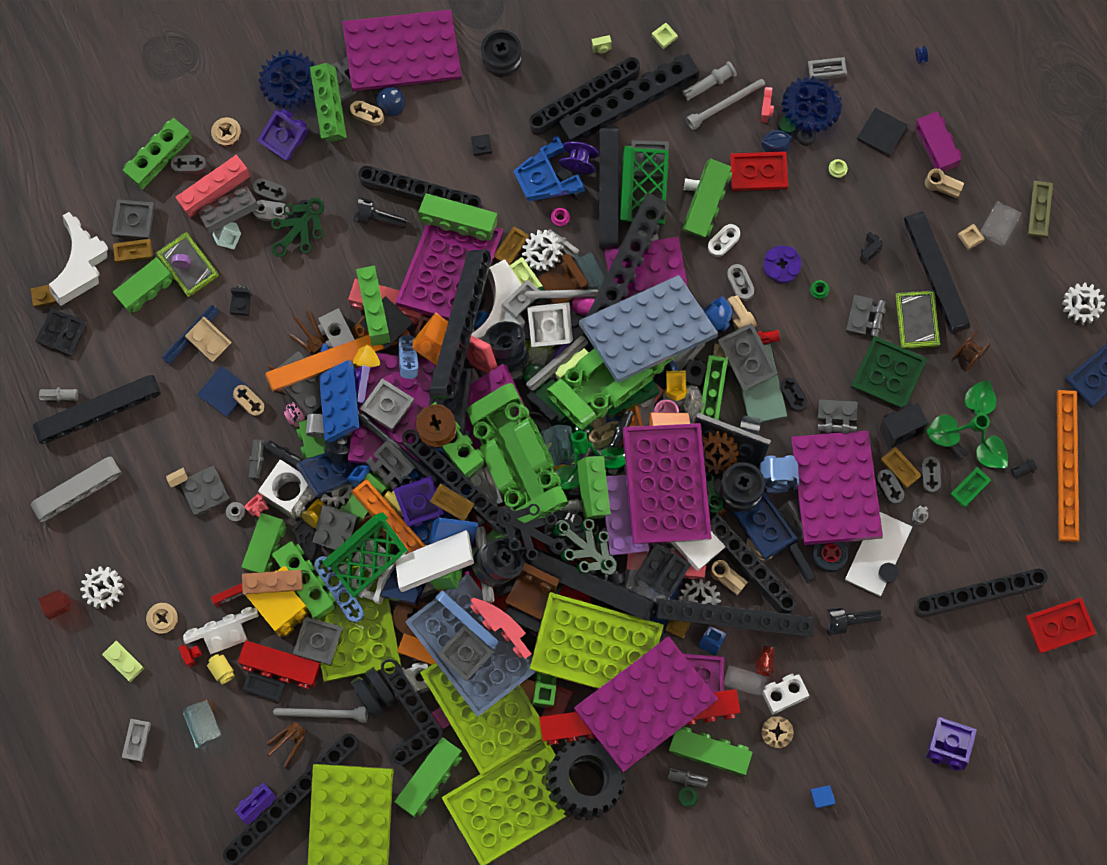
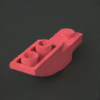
(498, 619)

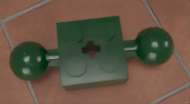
(528, 373)

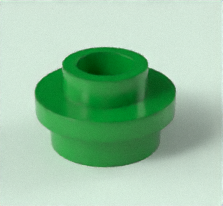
(819, 284)

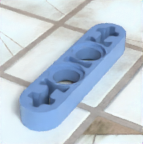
(407, 357)
(337, 591)
(470, 622)

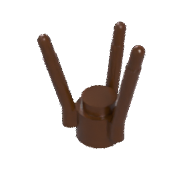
(314, 343)
(292, 732)

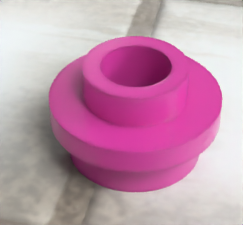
(557, 212)

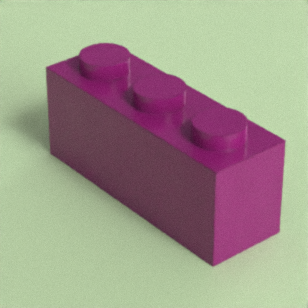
(938, 142)

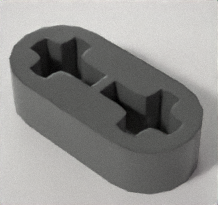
(188, 164)
(268, 194)
(935, 474)
(894, 484)

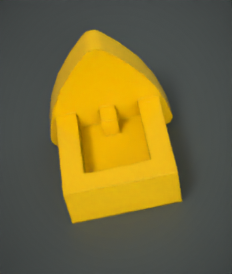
(367, 357)
(676, 385)
(312, 514)

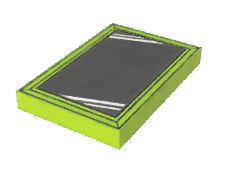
(200, 269)
(917, 320)

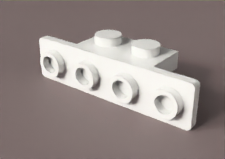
(224, 632)

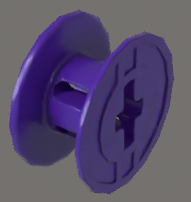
(579, 157)

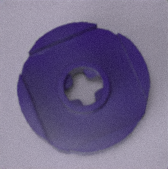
(785, 254)

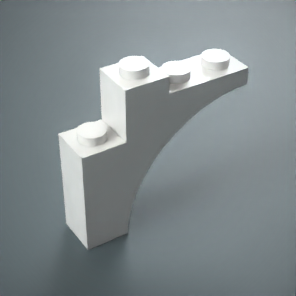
(80, 270)
(503, 285)

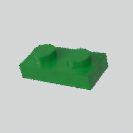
(970, 487)

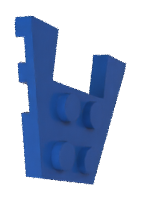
(539, 178)

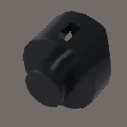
(337, 450)

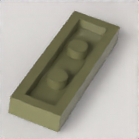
(1040, 209)

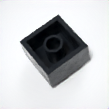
(903, 425)

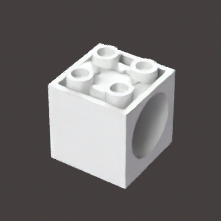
(550, 324)
(280, 475)

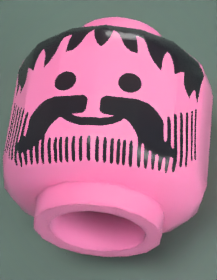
(294, 415)

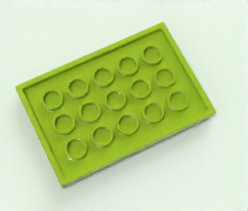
(589, 641)
(358, 647)
(497, 732)
(506, 804)
(350, 815)

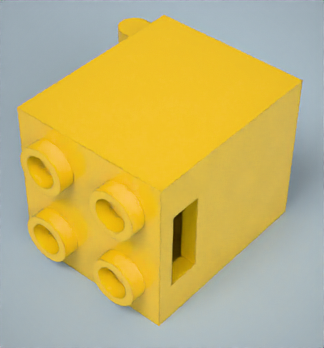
(280, 609)

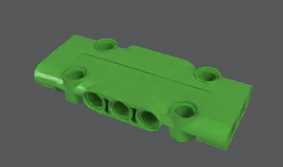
(595, 386)
(516, 453)

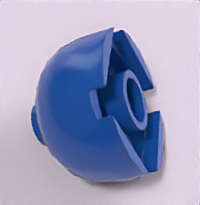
(719, 313)

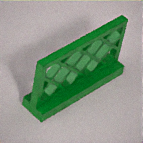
(628, 178)
(359, 539)

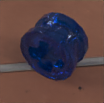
(921, 54)

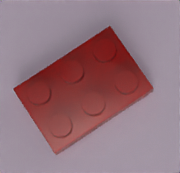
(759, 171)
(1060, 625)

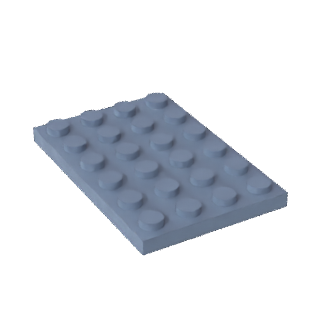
(648, 328)
(500, 672)

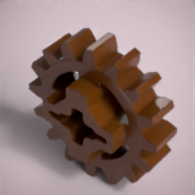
(724, 452)

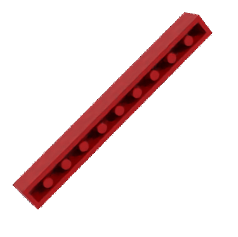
(571, 726)

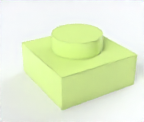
(664, 35)
(601, 44)

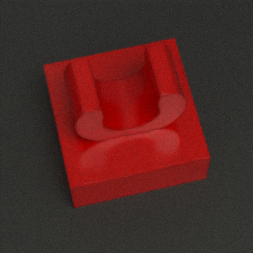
(189, 654)

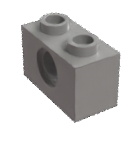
(331, 322)

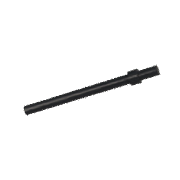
(364, 420)

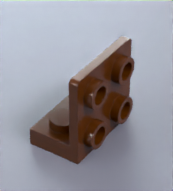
(563, 277)
(532, 591)

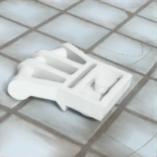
(369, 560)

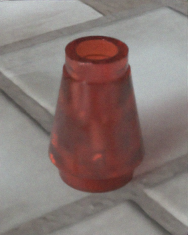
(765, 663)

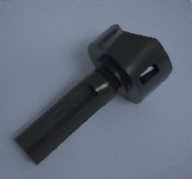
(366, 212)
(840, 620)

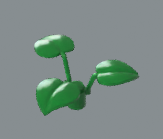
(982, 400)
(569, 476)

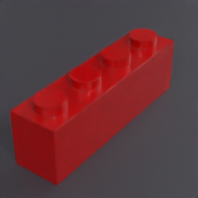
(279, 664)

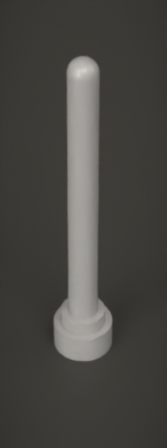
(695, 120)
(564, 294)
(358, 713)

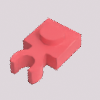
(767, 109)
(256, 505)

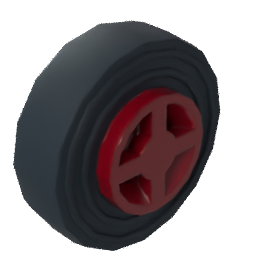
(836, 550)

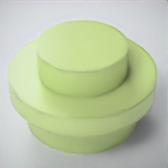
(838, 168)

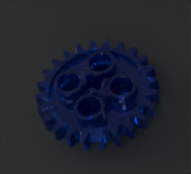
(276, 90)
(811, 104)

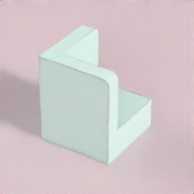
(227, 235)

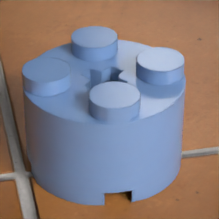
(780, 473)

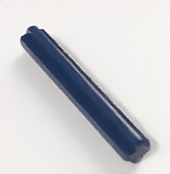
(183, 342)

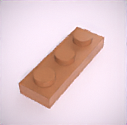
(272, 582)

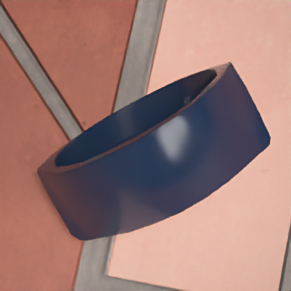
(776, 141)

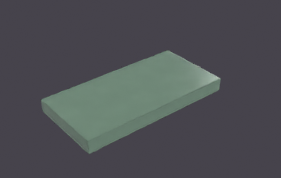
(766, 398)

